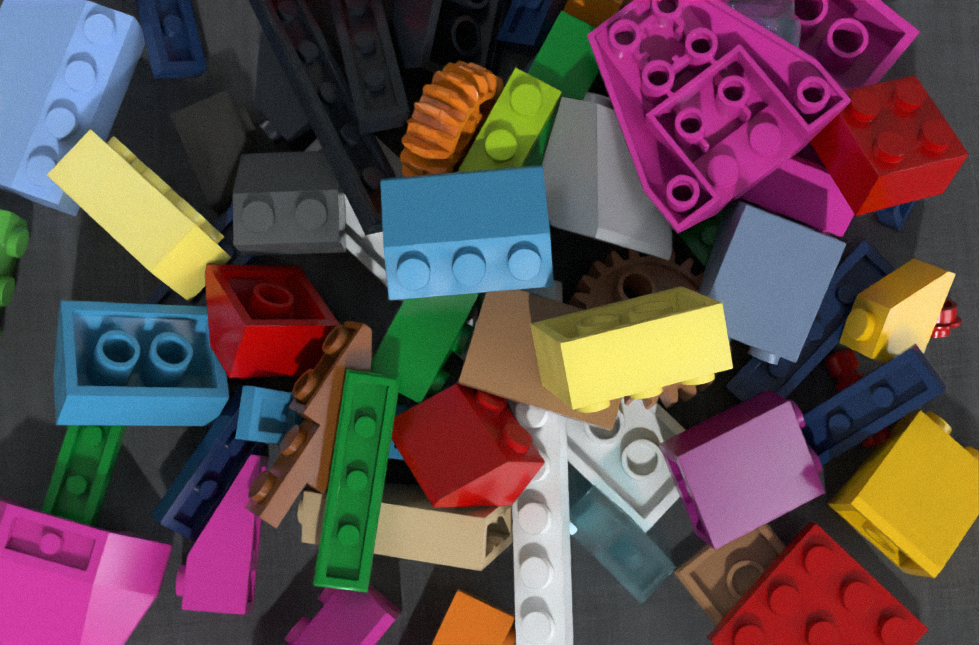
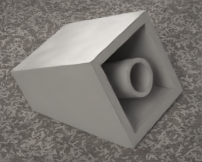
(595, 183)

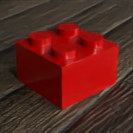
(889, 146)

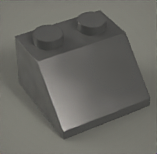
(288, 205)

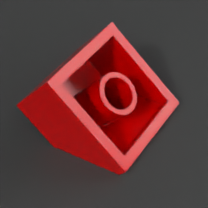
(265, 320)
(466, 449)

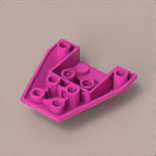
(707, 101)
(73, 579)

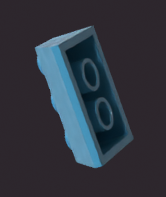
(466, 232)
(136, 366)

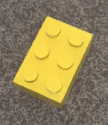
(140, 212)
(632, 348)

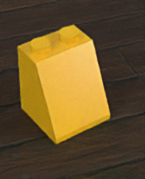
(914, 494)

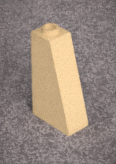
(424, 533)

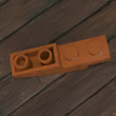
(309, 447)

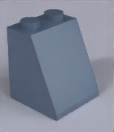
(769, 279)

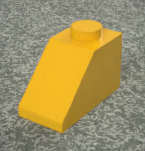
(897, 311)

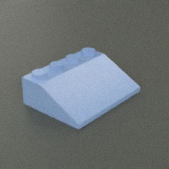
(58, 79)

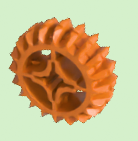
(448, 118)

